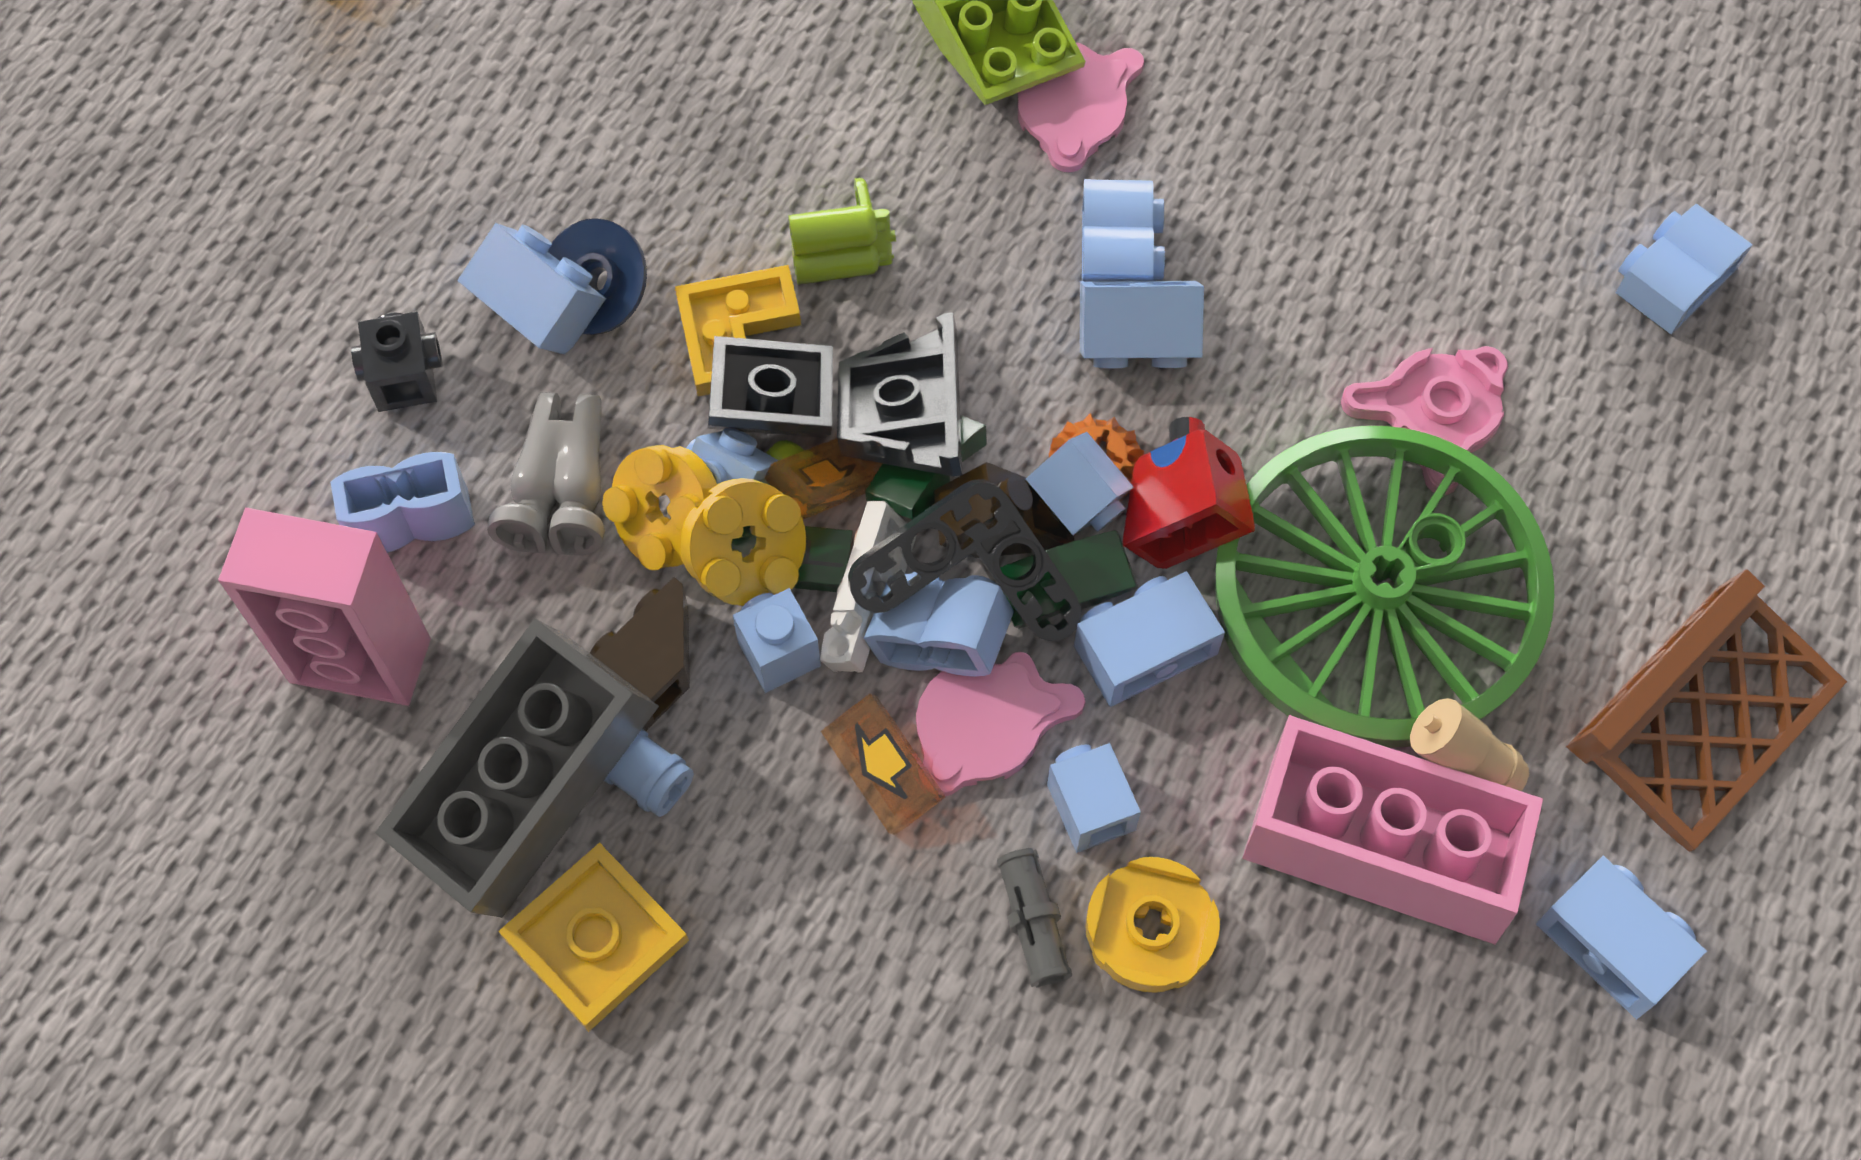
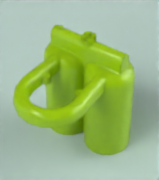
(841, 240)

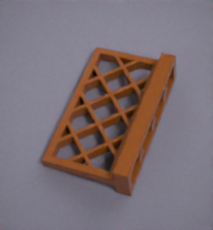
(1681, 662)

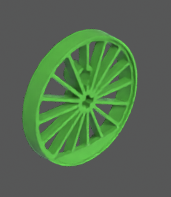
(1269, 662)

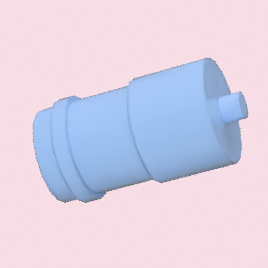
(651, 775)

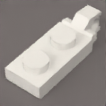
(845, 643)

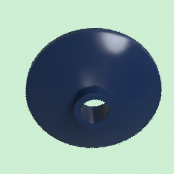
(608, 247)

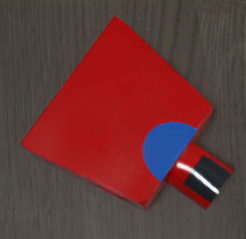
(1186, 497)

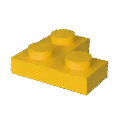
(733, 308)

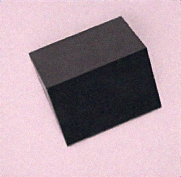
(771, 387)

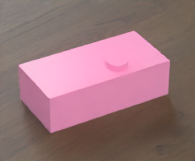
(326, 605)
(1394, 830)

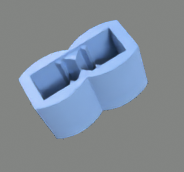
(1120, 231)
(1682, 266)
(411, 501)
(943, 627)

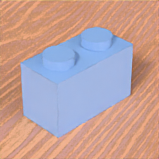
(531, 288)
(1141, 322)
(1147, 637)
(1622, 936)

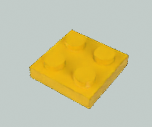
(594, 936)

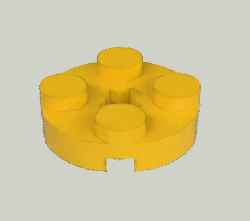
(635, 501)
(720, 518)
(1184, 906)

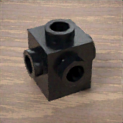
(397, 360)

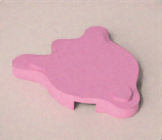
(1081, 107)
(1437, 396)
(990, 722)

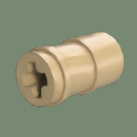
(1461, 741)

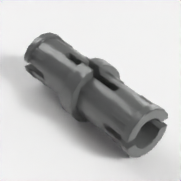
(1034, 917)

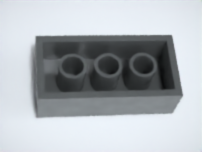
(516, 770)

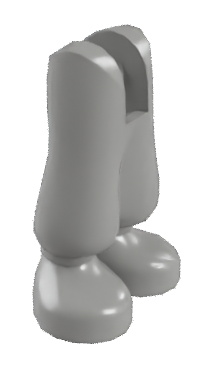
(555, 466)

